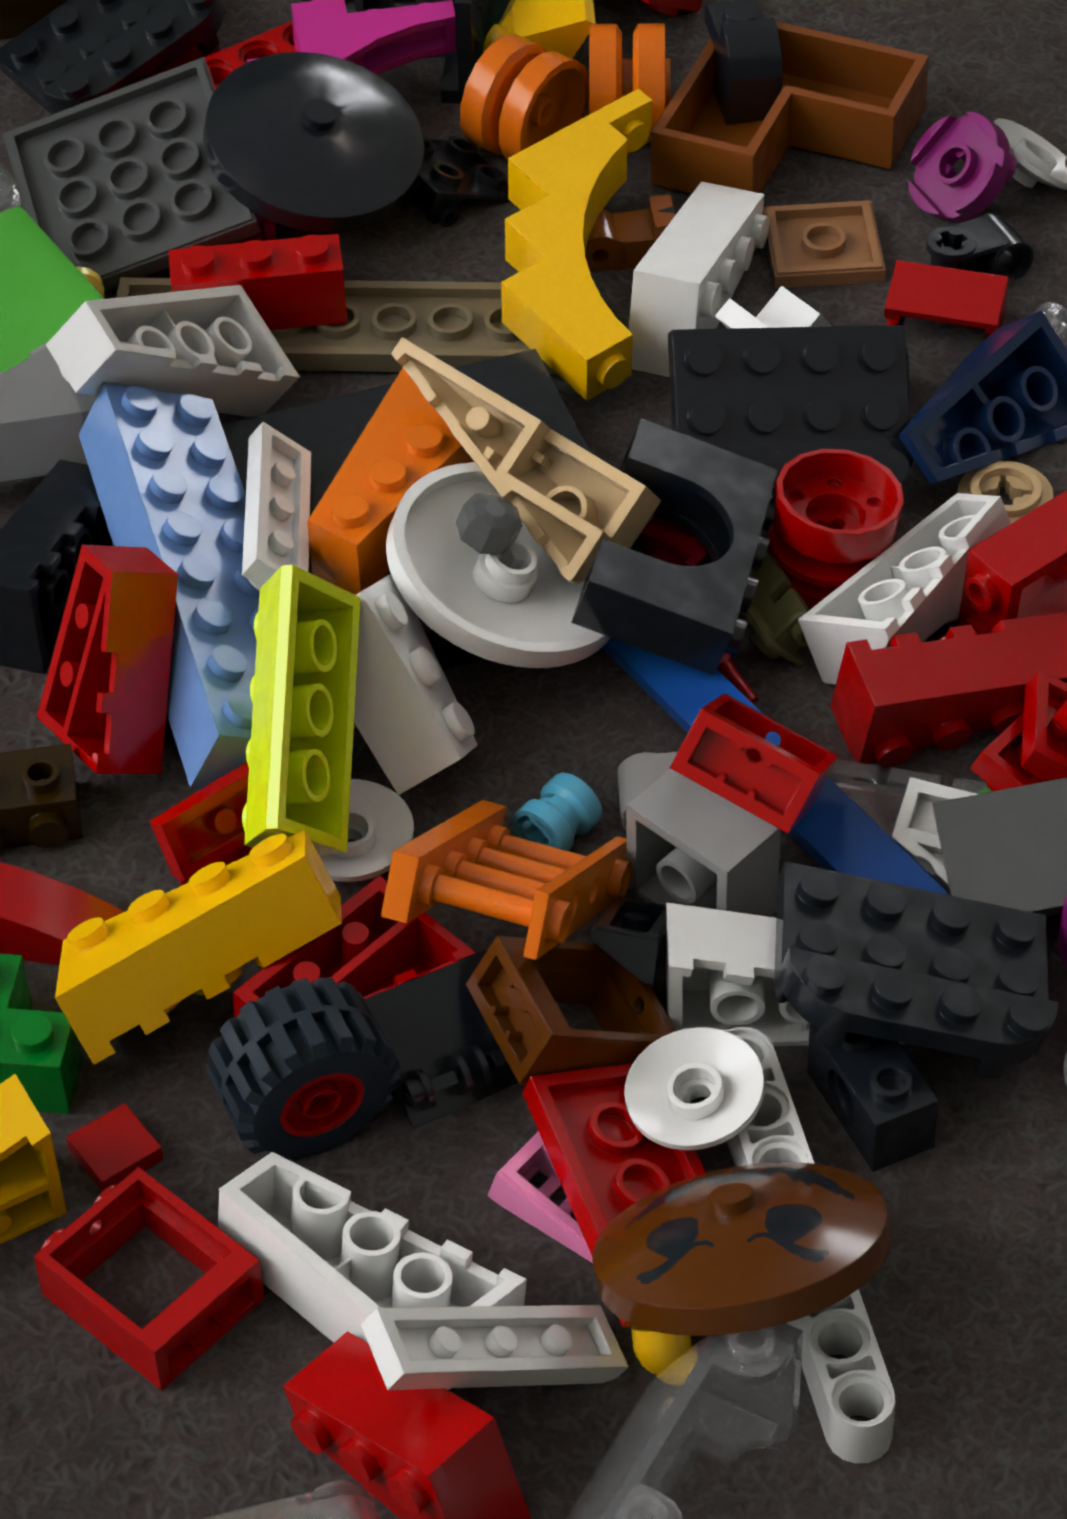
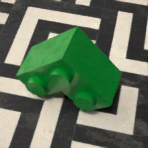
(36, 1043)

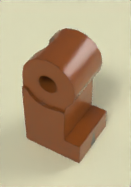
(627, 235)

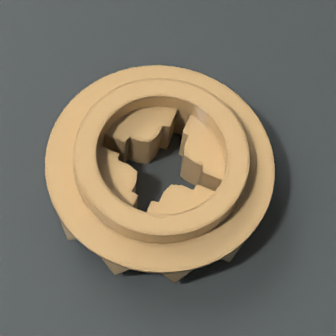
(1021, 482)

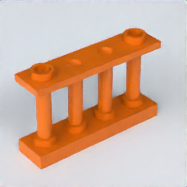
(489, 872)

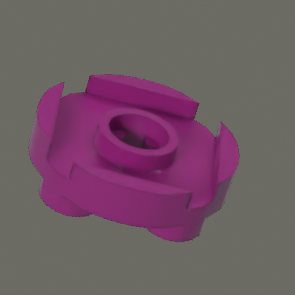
(982, 178)

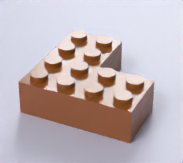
(833, 100)

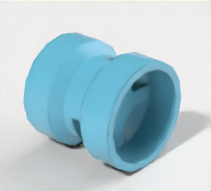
(564, 810)

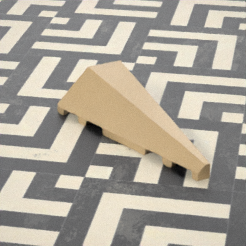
(558, 487)

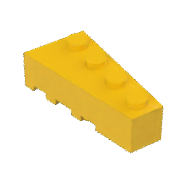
(193, 939)

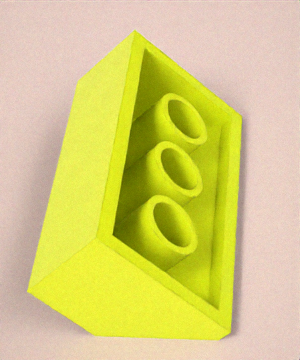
(302, 711)

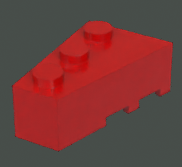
(114, 661)
(410, 1448)

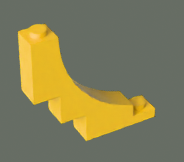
(560, 193)

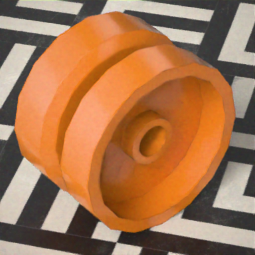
(617, 76)
(521, 96)

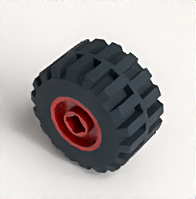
(303, 1068)

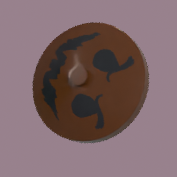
(742, 1248)

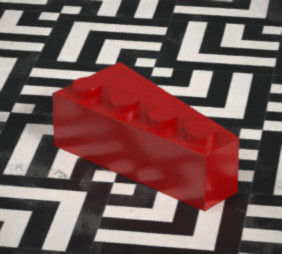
(942, 688)

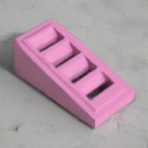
(533, 1205)

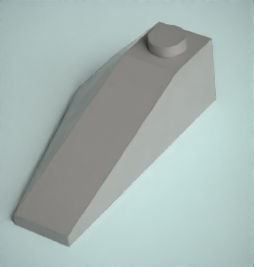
(39, 418)

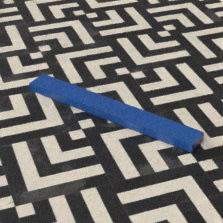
(834, 828)

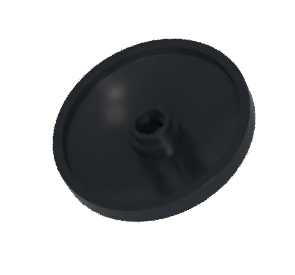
(313, 142)

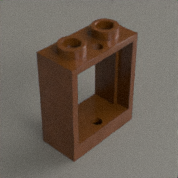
(522, 1012)

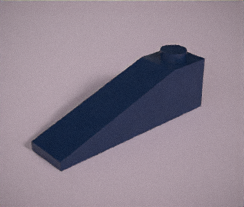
(995, 403)

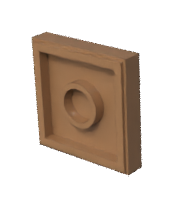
(824, 244)

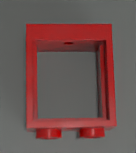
(1018, 569)
(734, 760)
(191, 1322)

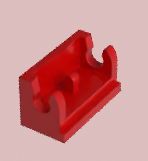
(946, 296)

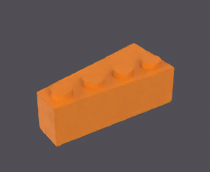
(392, 453)

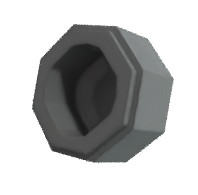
(489, 523)

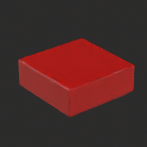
(114, 1147)

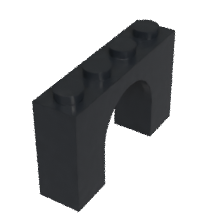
(674, 608)

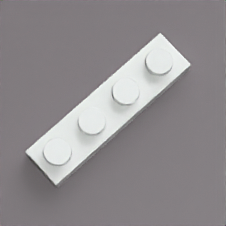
(275, 505)
(492, 1346)

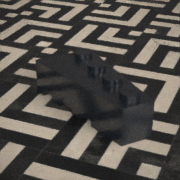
(40, 559)

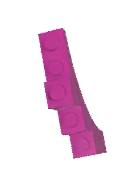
(370, 39)

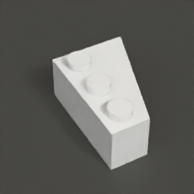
(403, 693)

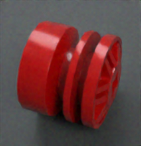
(832, 518)

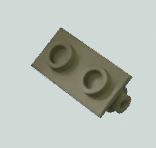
(775, 621)

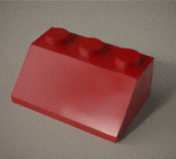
(286, 279)

